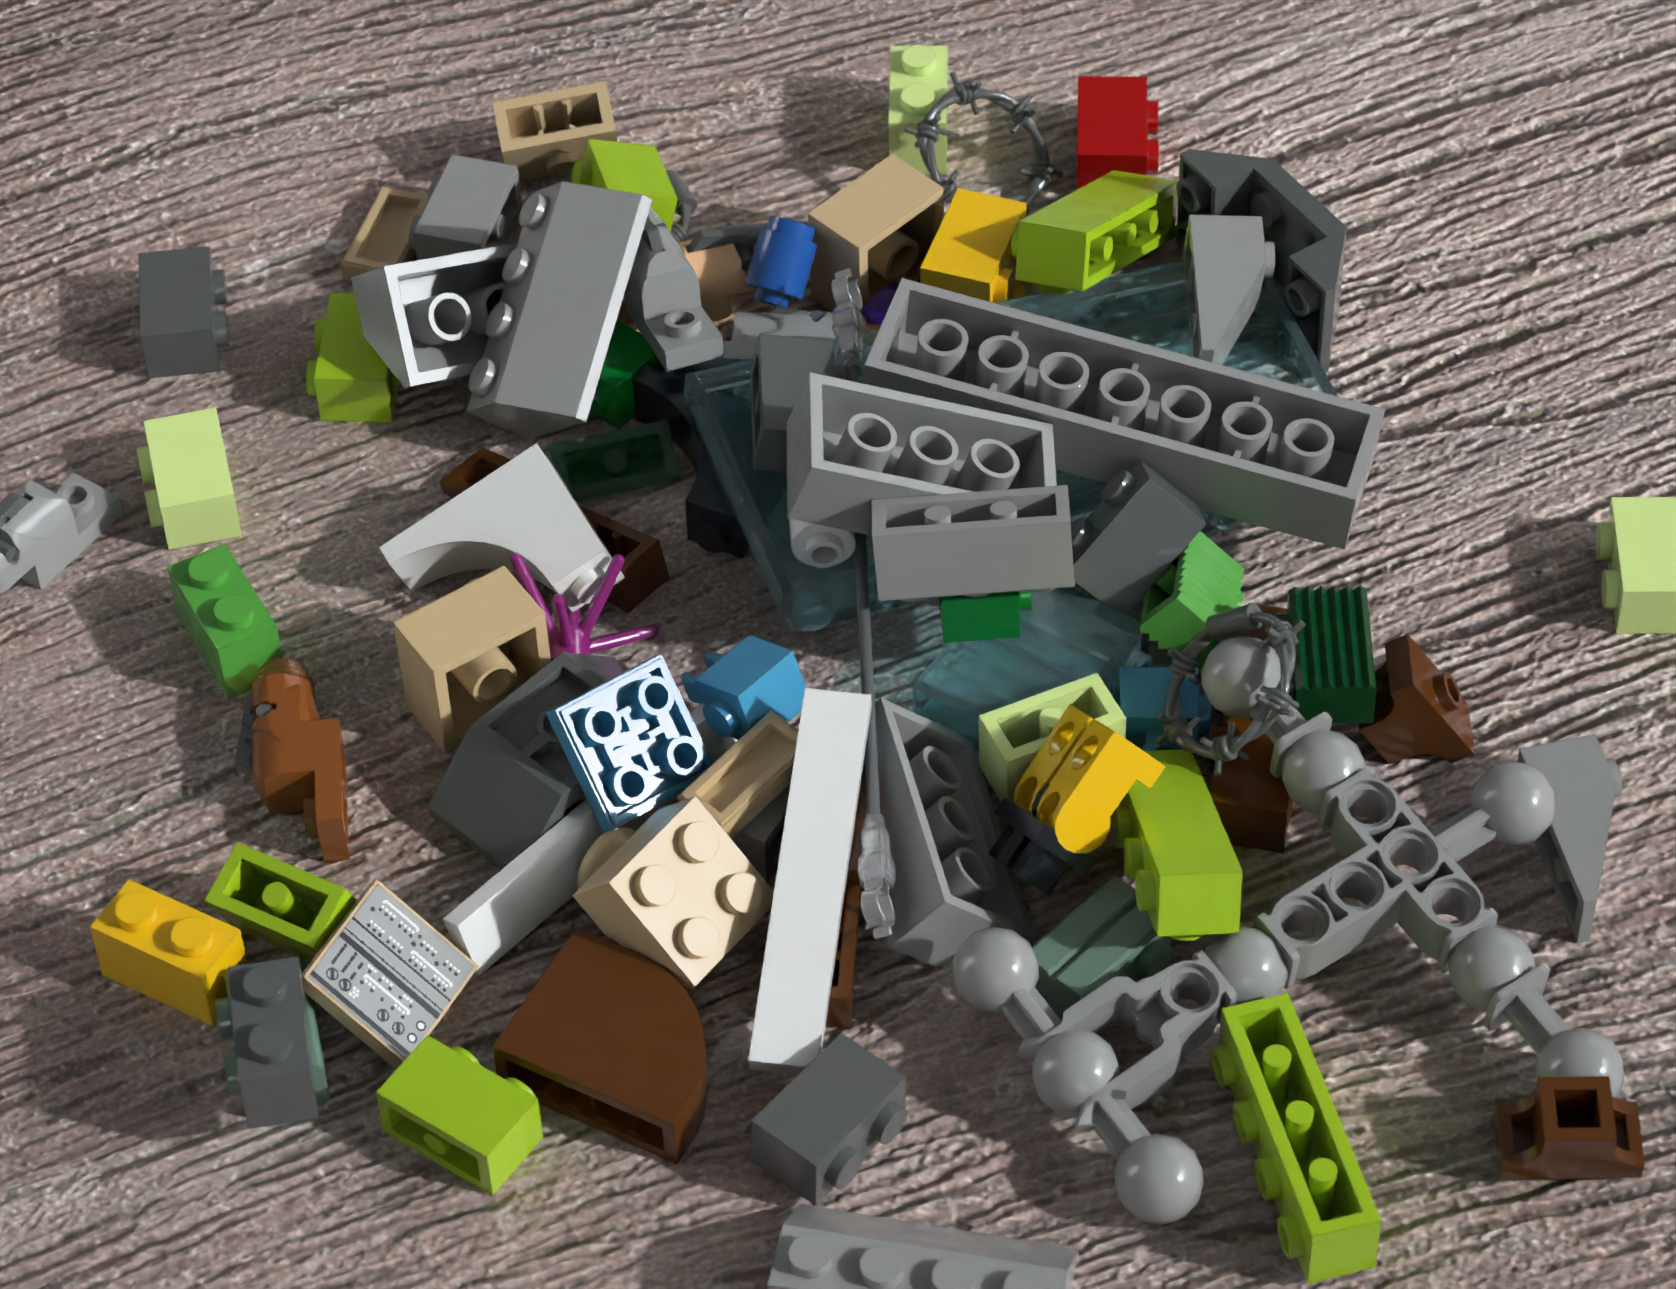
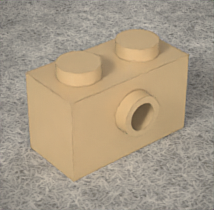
(551, 128)

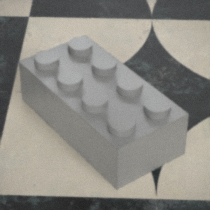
(881, 443)

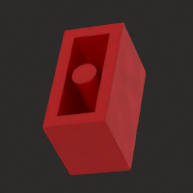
(1115, 127)

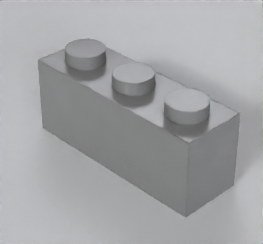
(972, 543)

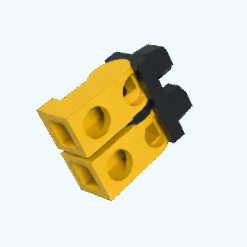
(1068, 799)

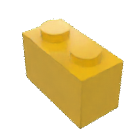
(166, 950)

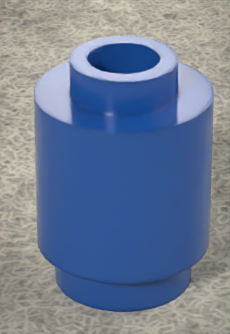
(781, 261)

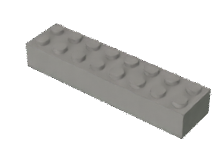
(1209, 429)

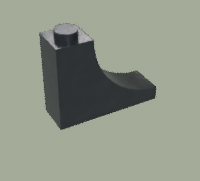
(708, 510)

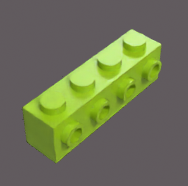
(1094, 231)
(1179, 852)
(1298, 1139)

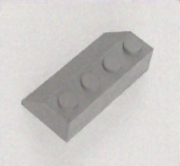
(557, 308)
(431, 312)
(940, 839)
(873, 1252)

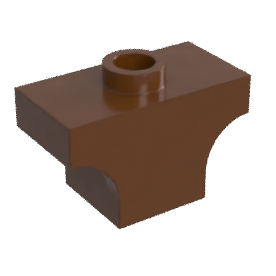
(1417, 708)
(1569, 1132)

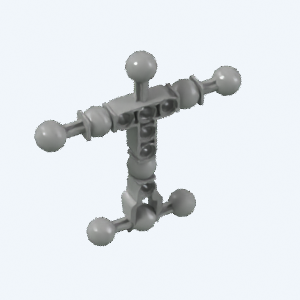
(1324, 775)

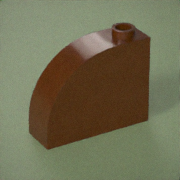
(612, 1046)

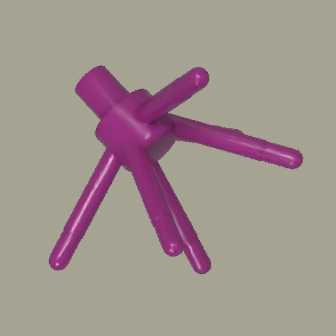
(568, 634)

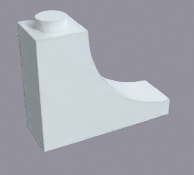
(508, 512)

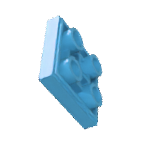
(630, 742)

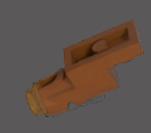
(295, 754)

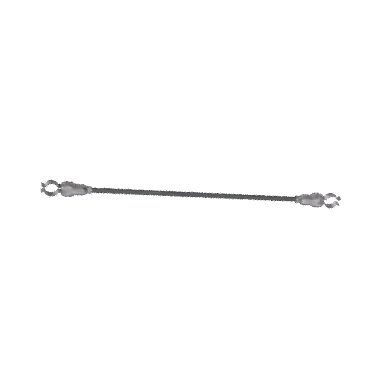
(875, 862)

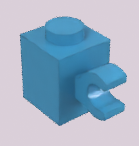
(747, 686)
(1144, 696)

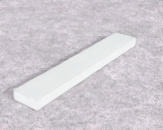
(542, 876)
(810, 881)

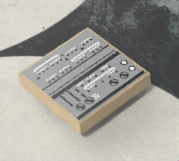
(387, 974)

